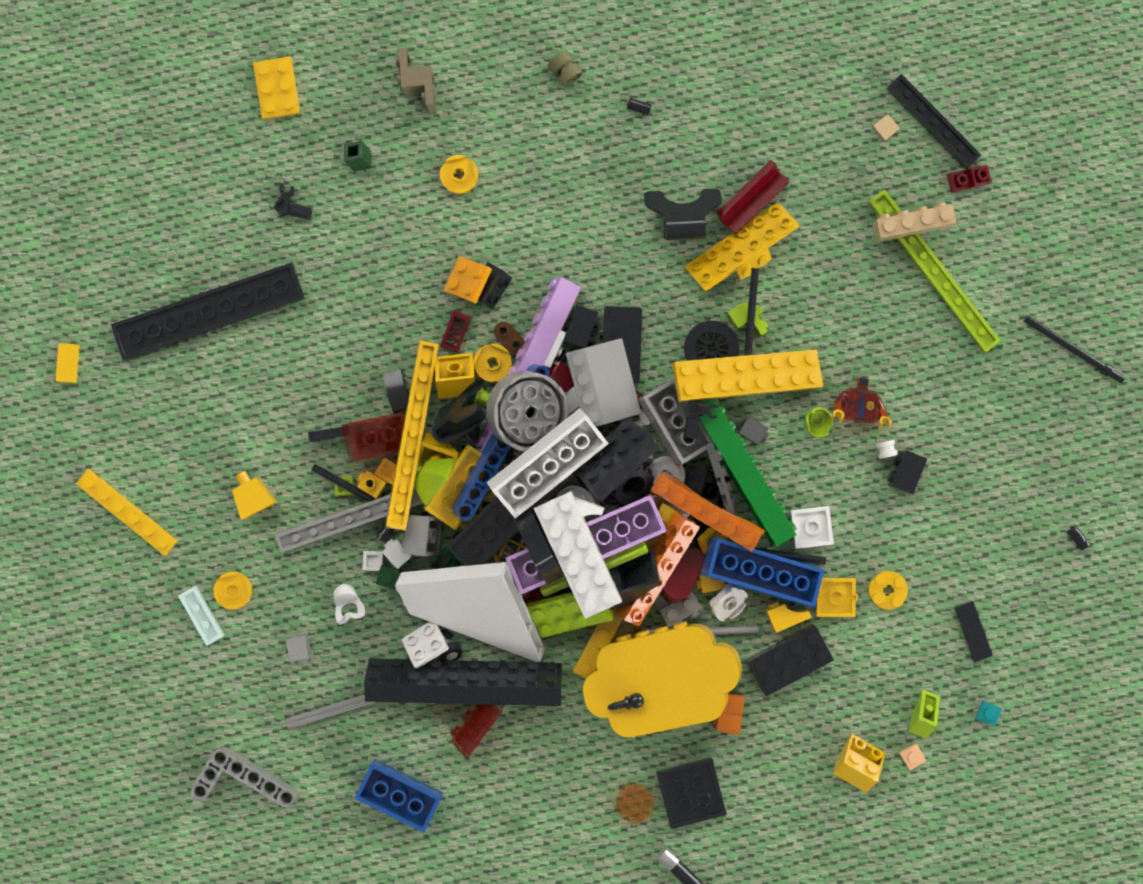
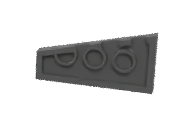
(720, 473)

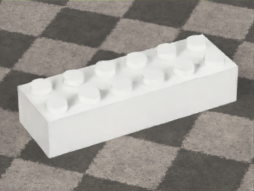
(547, 463)
(578, 554)

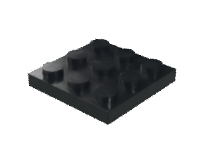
(691, 793)

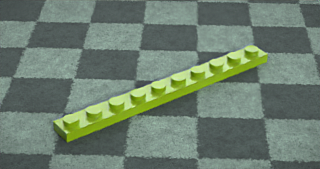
(940, 279)

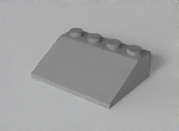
(603, 382)

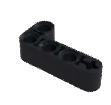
(538, 546)

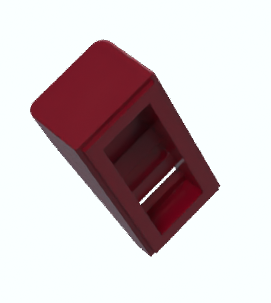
(446, 345)

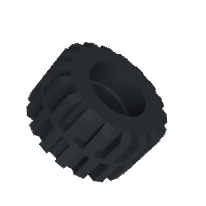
(633, 487)

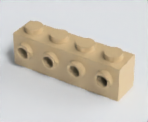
(913, 223)

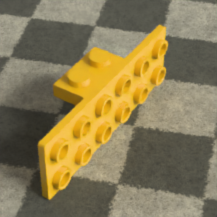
(743, 250)

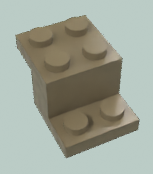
(416, 80)

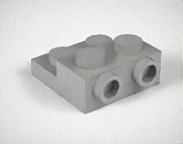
(676, 613)

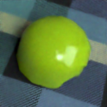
(819, 415)

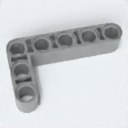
(243, 776)

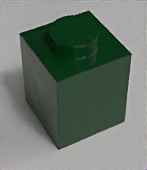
(357, 156)
(388, 576)

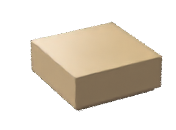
(886, 127)

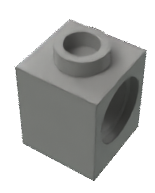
(298, 648)

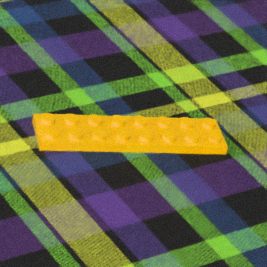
(747, 375)

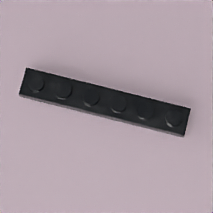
(934, 121)

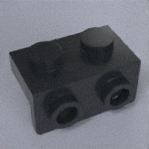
(494, 286)

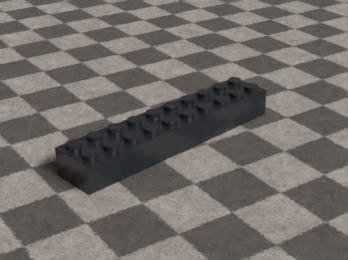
(464, 682)

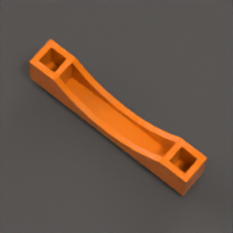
(683, 497)

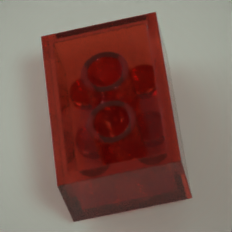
(373, 437)

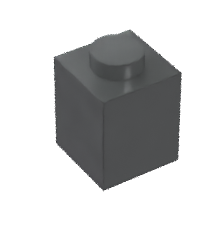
(753, 431)

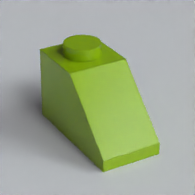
(925, 715)

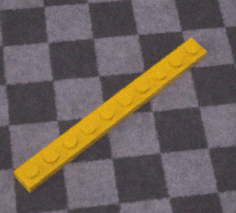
(412, 436)
(605, 631)

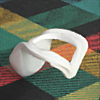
(343, 595)

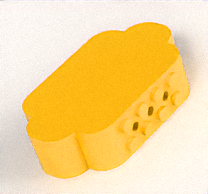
(675, 671)

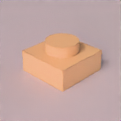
(912, 756)

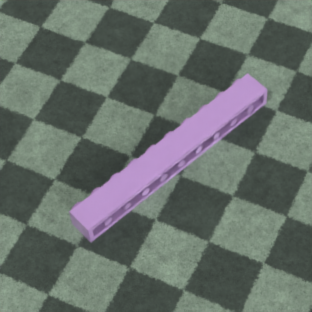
(542, 335)

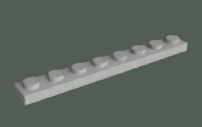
(338, 522)

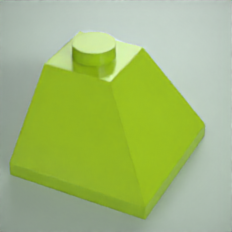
(431, 477)

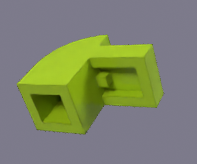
(738, 318)

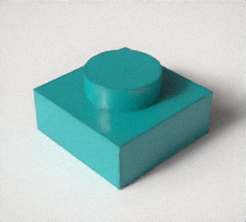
(988, 713)

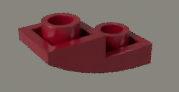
(969, 178)

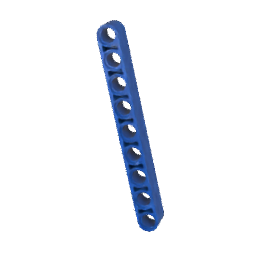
(483, 465)

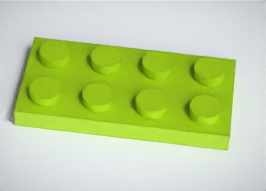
(562, 615)

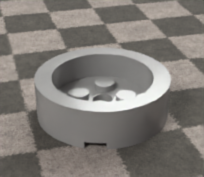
(511, 400)

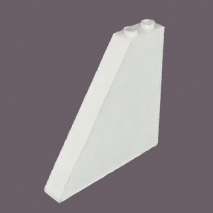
(474, 602)

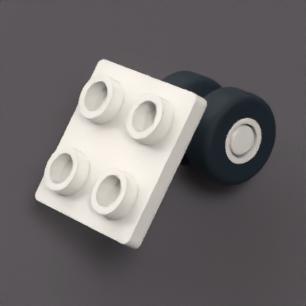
(429, 643)

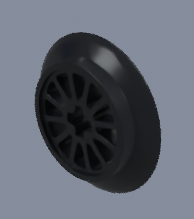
(714, 327)

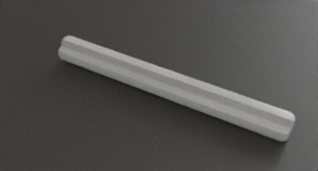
(327, 711)

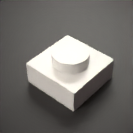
(372, 560)

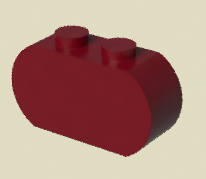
(683, 576)

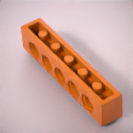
(668, 552)

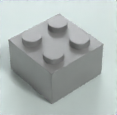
(422, 535)

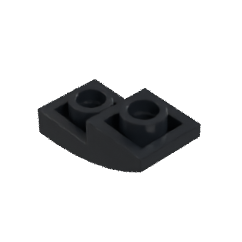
(396, 390)

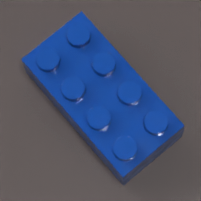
(399, 795)

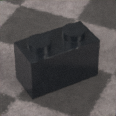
(581, 327)
(907, 471)

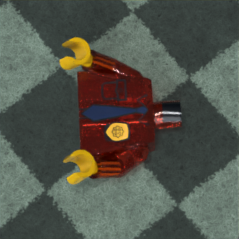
(861, 405)

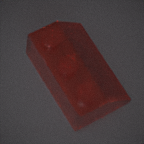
(474, 727)

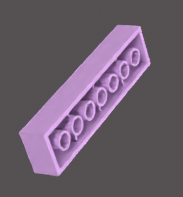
(611, 533)

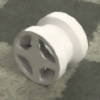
(886, 449)

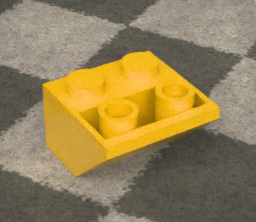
(859, 763)

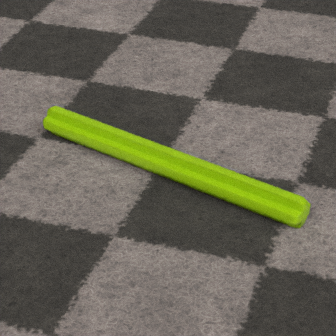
(611, 561)

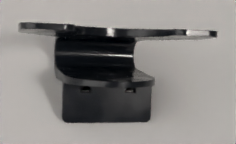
(683, 220)
(454, 421)

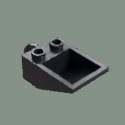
(635, 578)

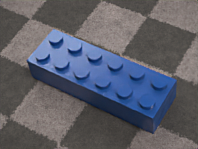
(762, 572)

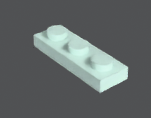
(201, 615)

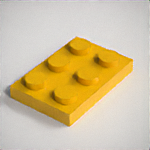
(276, 88)

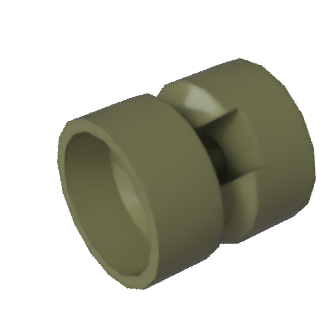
(563, 66)

